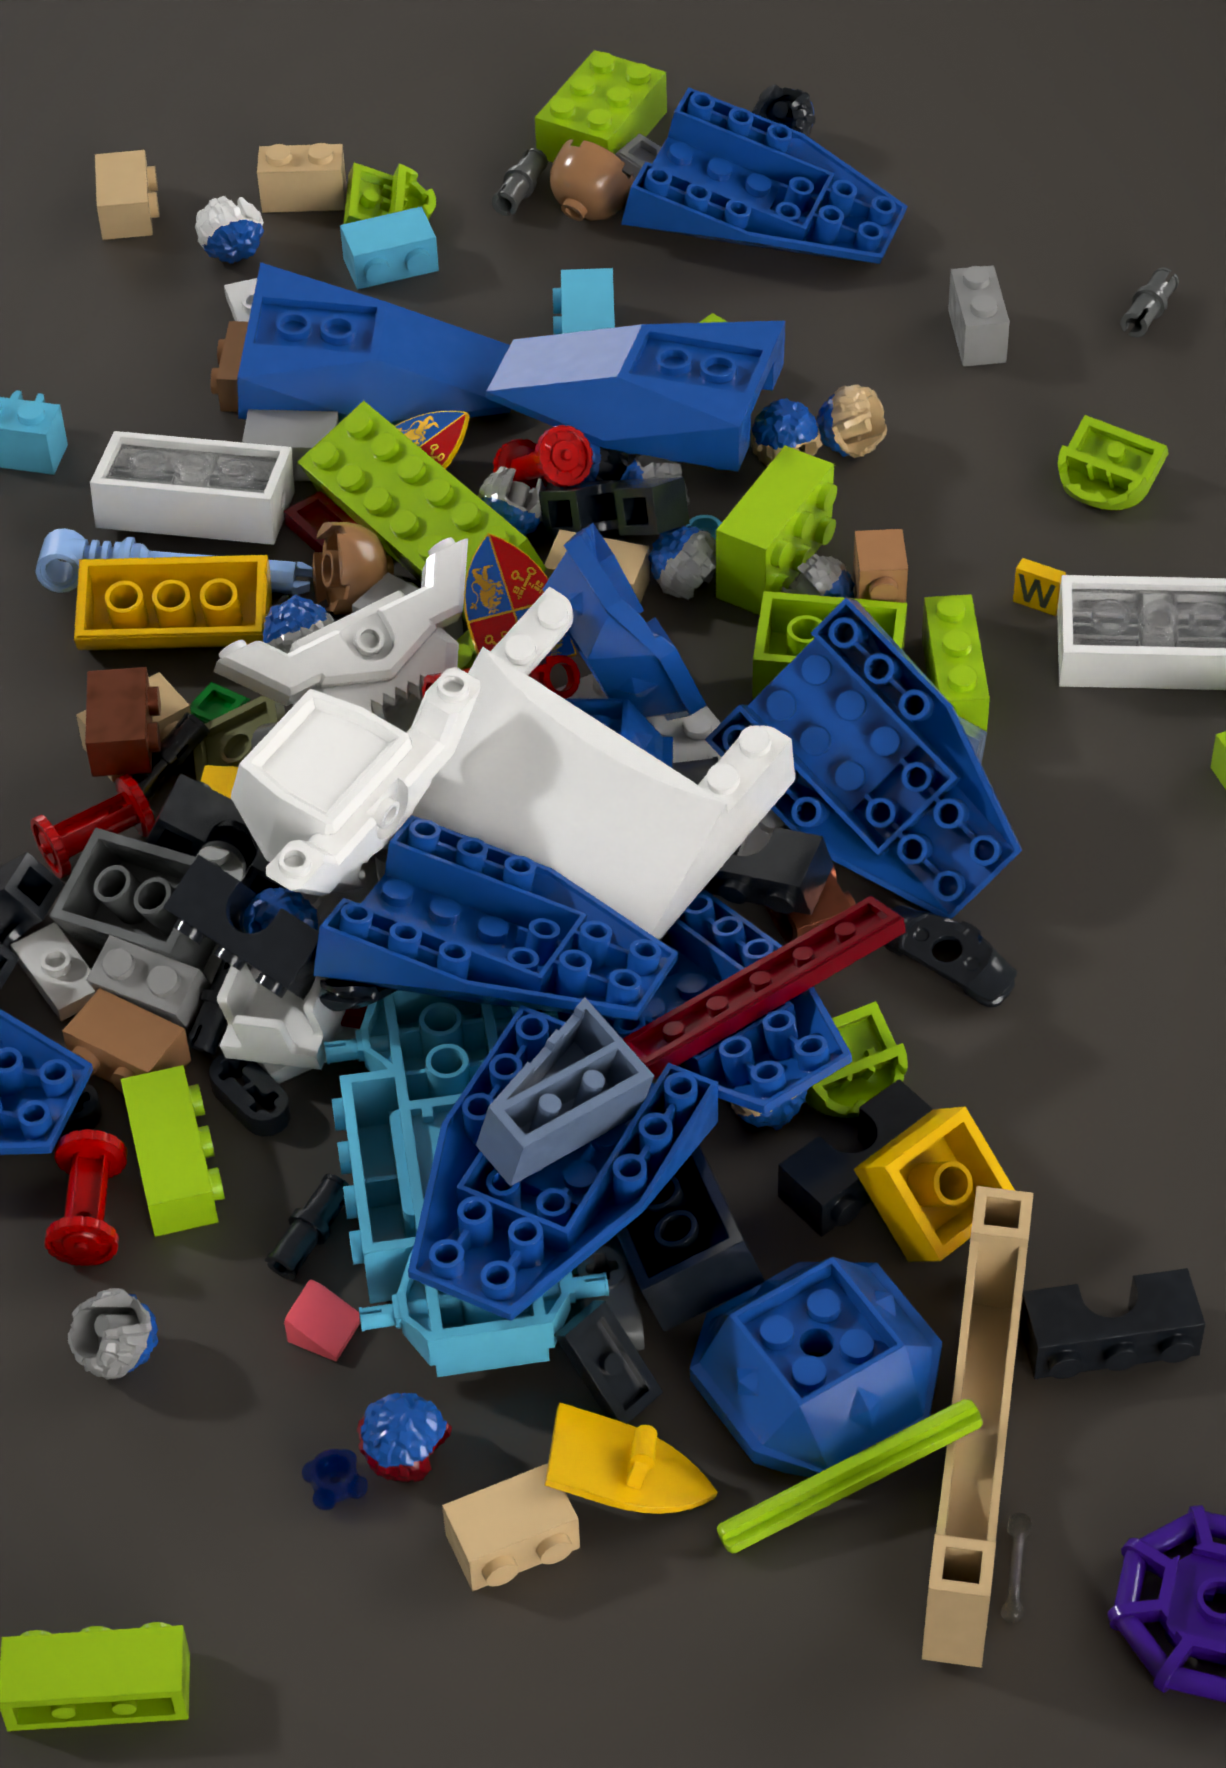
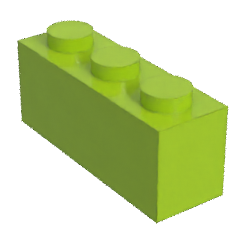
(956, 656)
(172, 1150)
(94, 1677)

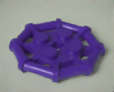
(1181, 1605)

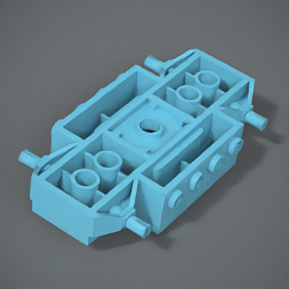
(419, 1064)

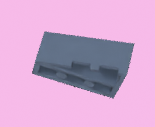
(565, 1097)

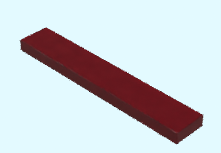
(765, 985)

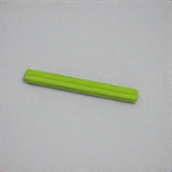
(849, 1476)

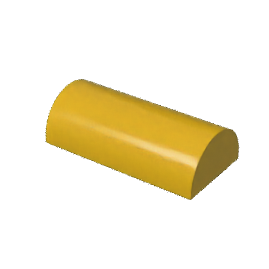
(171, 602)

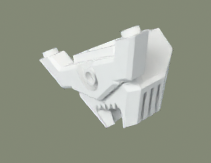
(370, 655)
(343, 781)

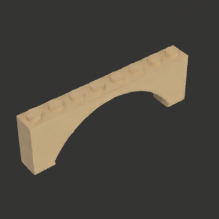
(974, 1464)

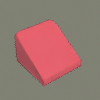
(321, 1321)

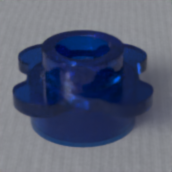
(329, 1465)

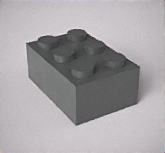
(122, 894)

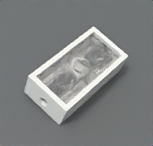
(192, 487)
(1142, 632)

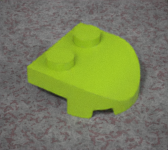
(378, 193)
(1109, 465)
(874, 1065)

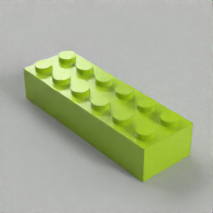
(401, 492)

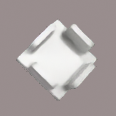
(273, 1027)

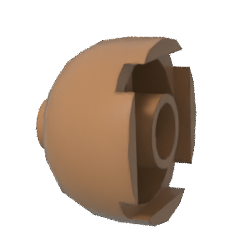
(589, 181)
(349, 565)

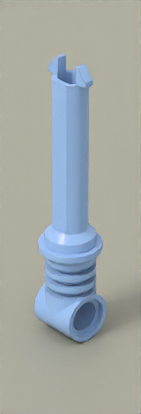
(72, 546)

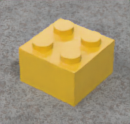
(929, 1182)

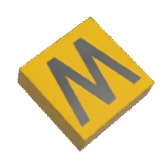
(1037, 586)

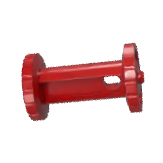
(558, 458)
(71, 835)
(82, 1233)

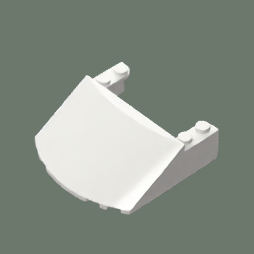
(586, 799)

